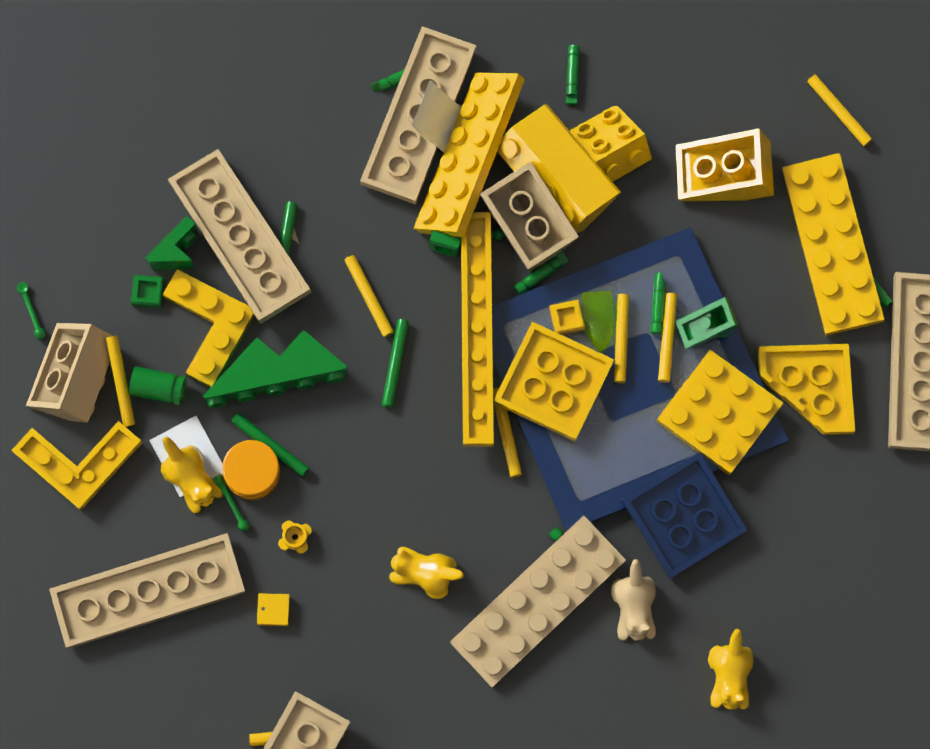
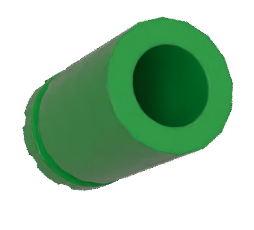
(158, 385)

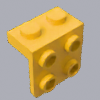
(613, 142)

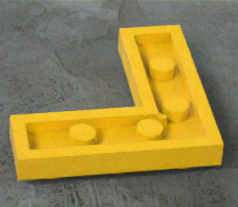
(229, 318)
(83, 481)

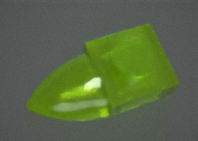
(598, 317)

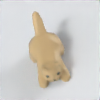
(635, 599)

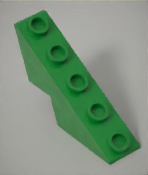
(263, 371)

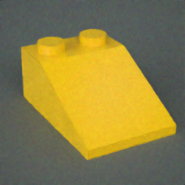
(725, 168)

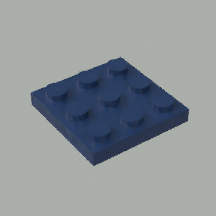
(684, 515)

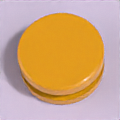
(251, 469)

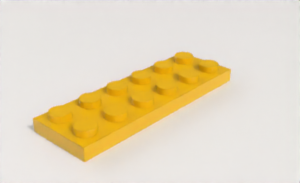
(469, 153)
(832, 244)

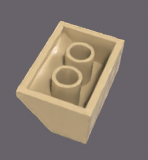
(529, 216)
(71, 372)

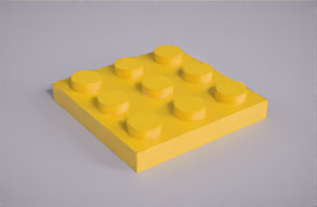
(553, 381)
(719, 412)

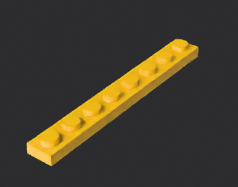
(477, 332)

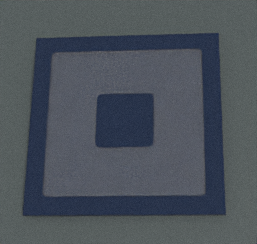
(620, 439)

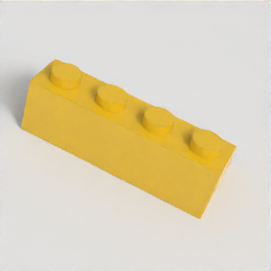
(563, 165)

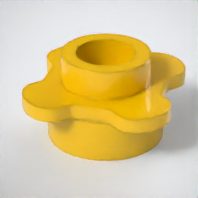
(289, 529)

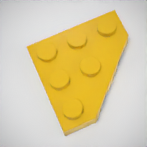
(813, 382)

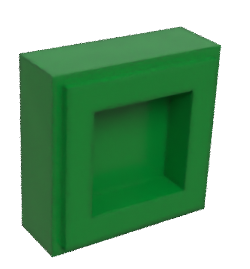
(444, 244)
(147, 291)

